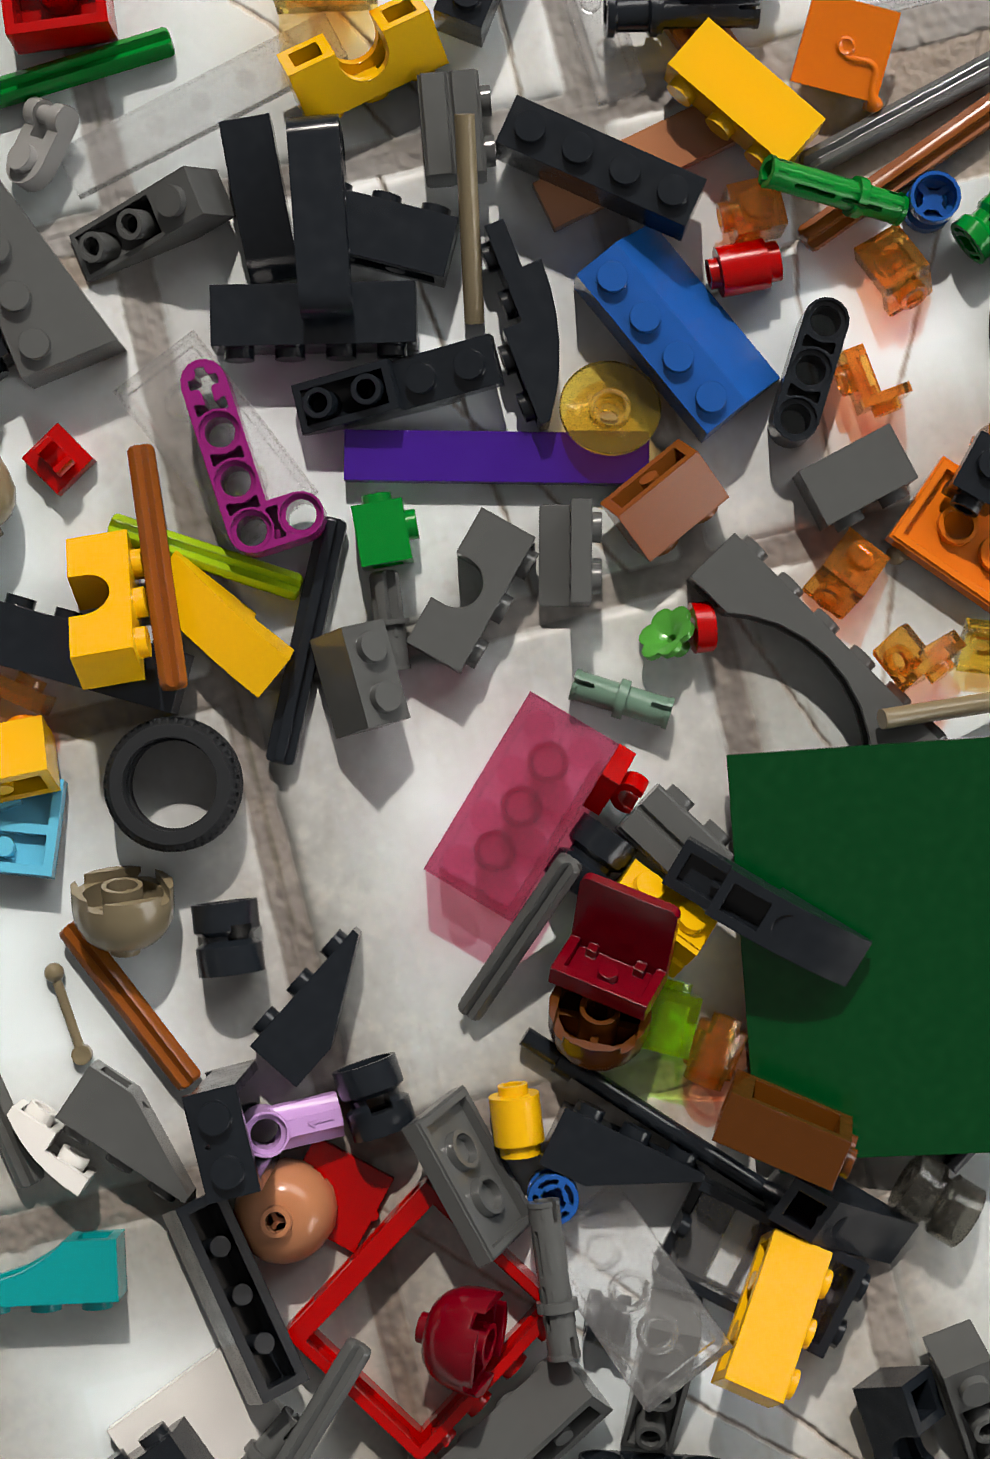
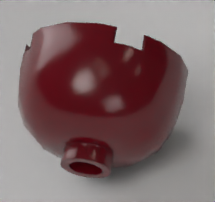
(462, 1336)

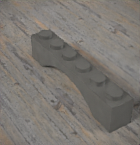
(746, 588)

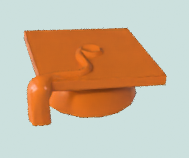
(846, 49)

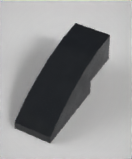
(259, 198)

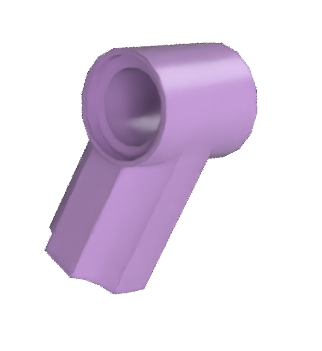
(299, 1122)

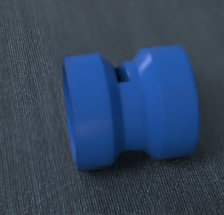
(938, 194)
(549, 1183)

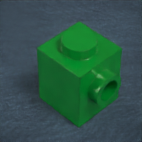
(384, 531)

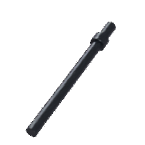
(644, 1113)

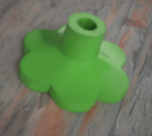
(667, 634)

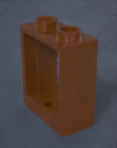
(786, 1131)

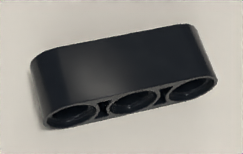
(819, 351)

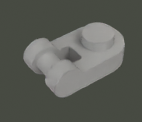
(41, 143)

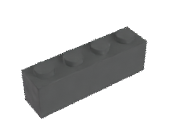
(538, 1418)

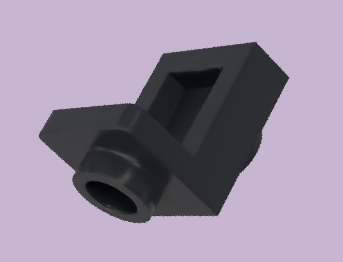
(971, 482)

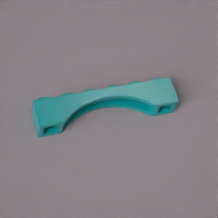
(80, 1270)

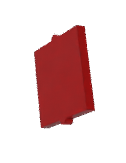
(357, 1189)

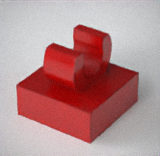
(58, 459)
(615, 784)

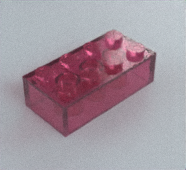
(521, 806)

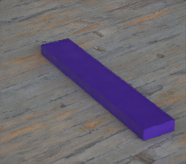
(481, 458)

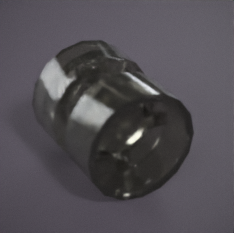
(944, 1203)

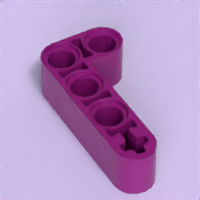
(239, 457)

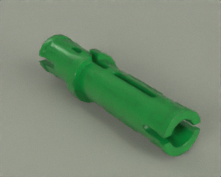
(853, 196)

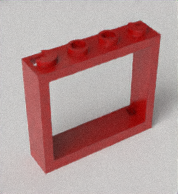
(438, 1428)

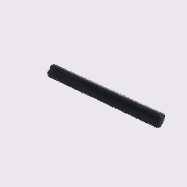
(308, 625)

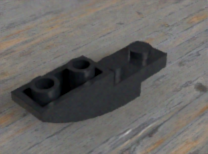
(533, 342)
(398, 386)
(766, 914)

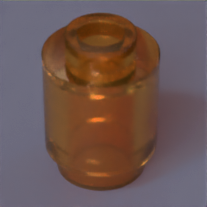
(715, 1051)

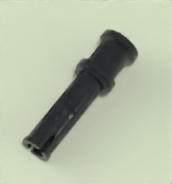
(656, 15)

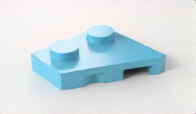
(32, 834)

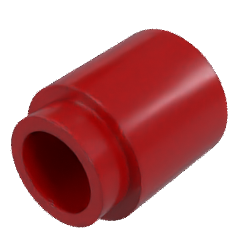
(744, 267)

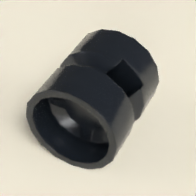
(596, 849)
(228, 937)
(368, 1080)

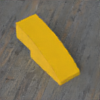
(226, 628)

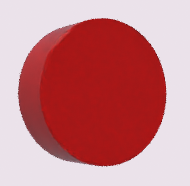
(706, 631)

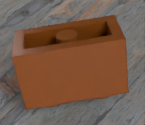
(665, 500)

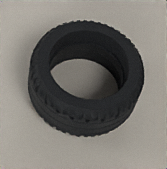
(119, 787)

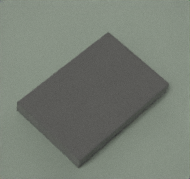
(469, 1175)

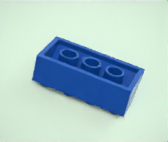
(674, 330)

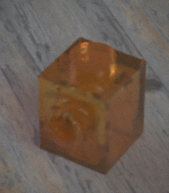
(751, 212)

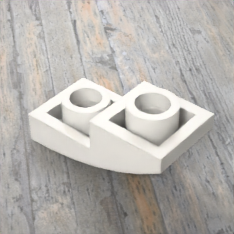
(38, 1132)

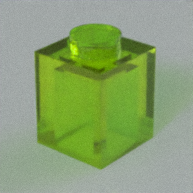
(674, 1019)

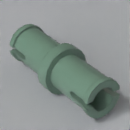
(621, 698)

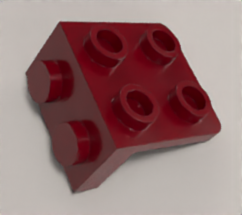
(617, 946)

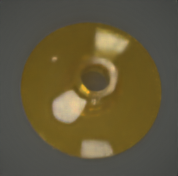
(611, 388)

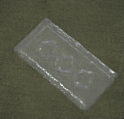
(160, 410)
(638, 1299)

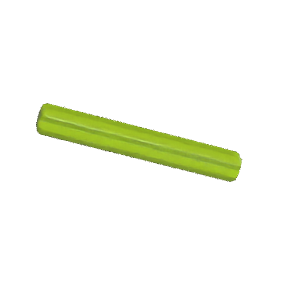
(222, 561)

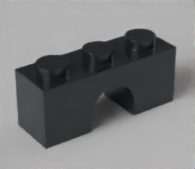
(898, 1408)

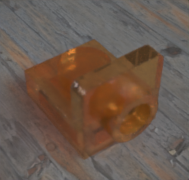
(895, 269)

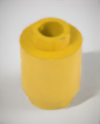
(516, 1120)

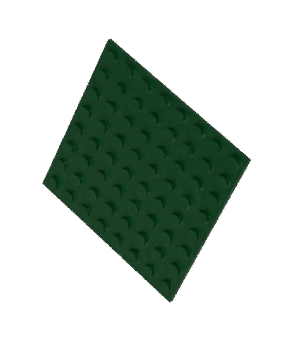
(902, 856)

